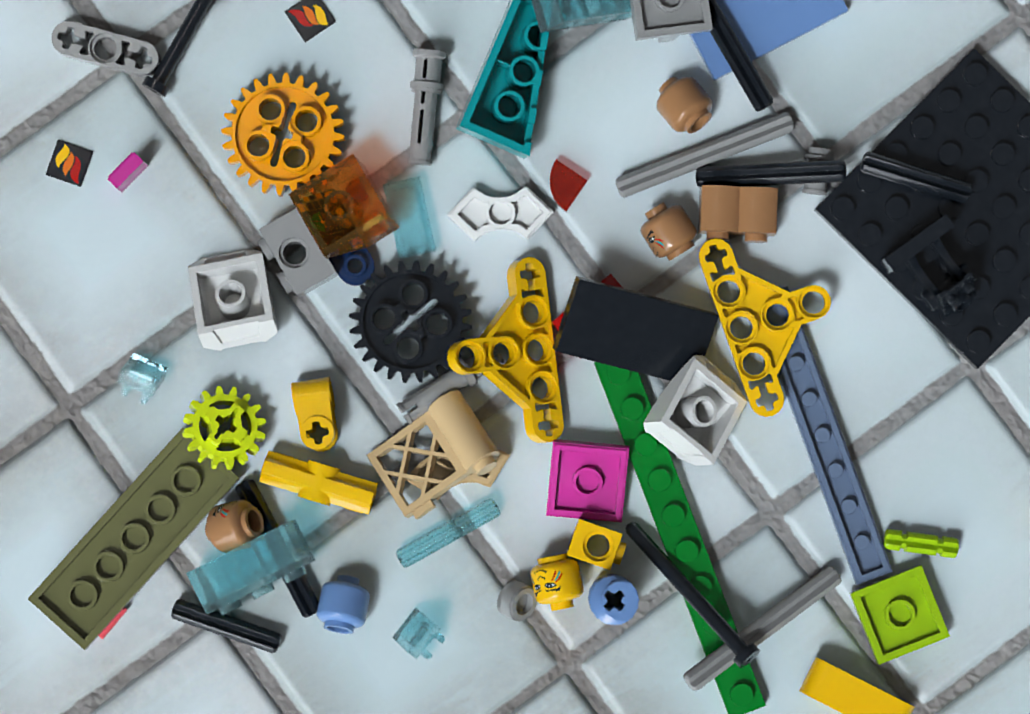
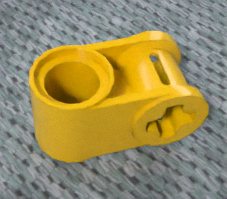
(314, 406)

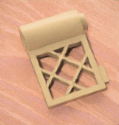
(460, 437)

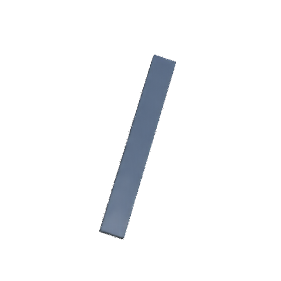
(830, 457)

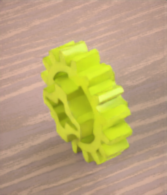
(212, 418)

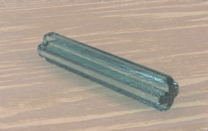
(448, 532)

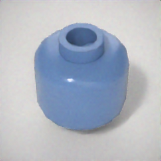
(343, 604)

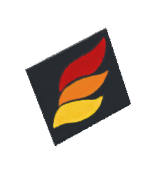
(310, 18)
(69, 163)

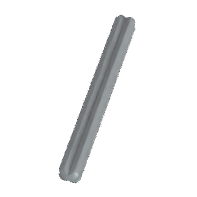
(704, 154)
(764, 626)

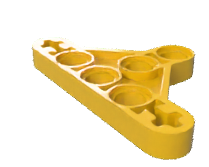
(765, 339)
(520, 370)

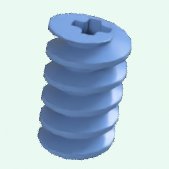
(613, 615)

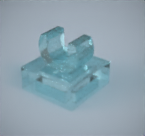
(142, 376)
(417, 633)

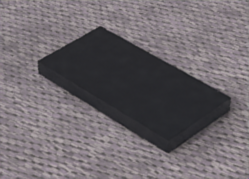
(632, 329)

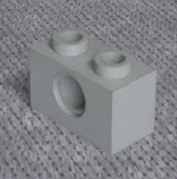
(300, 277)

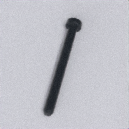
(177, 48)
(743, 652)

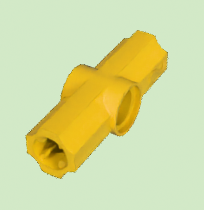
(318, 482)

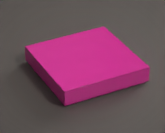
(587, 480)

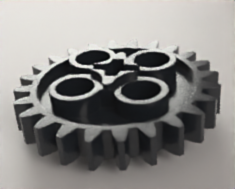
(388, 294)

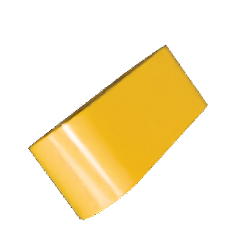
(848, 693)

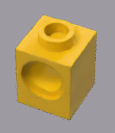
(580, 537)

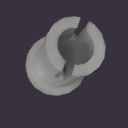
(817, 154)

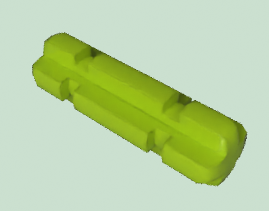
(921, 543)

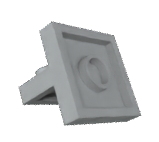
(669, 18)

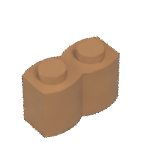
(738, 211)

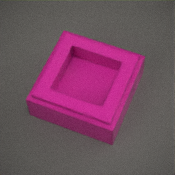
(127, 171)

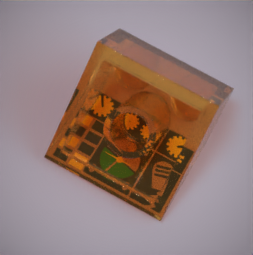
(344, 209)

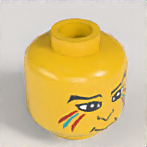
(557, 581)

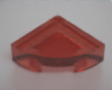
(565, 185)

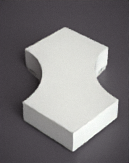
(517, 213)

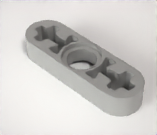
(76, 51)

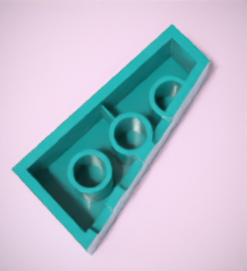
(508, 84)

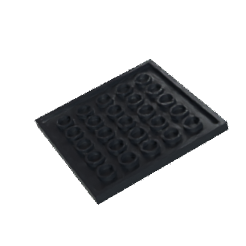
(975, 132)

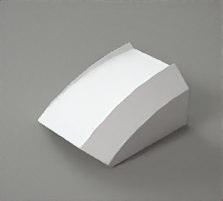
(232, 299)
(696, 412)

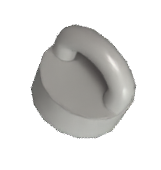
(516, 600)

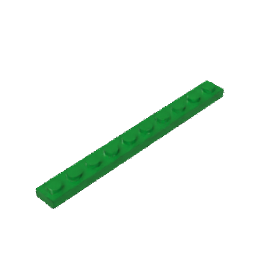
(675, 525)

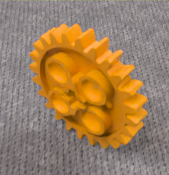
(249, 125)

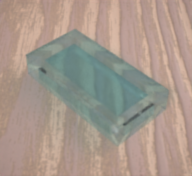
(410, 210)

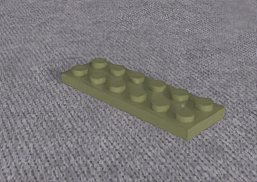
(132, 541)

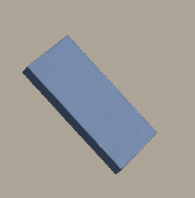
(765, 27)

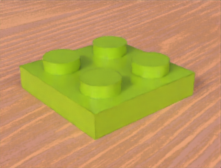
(899, 614)

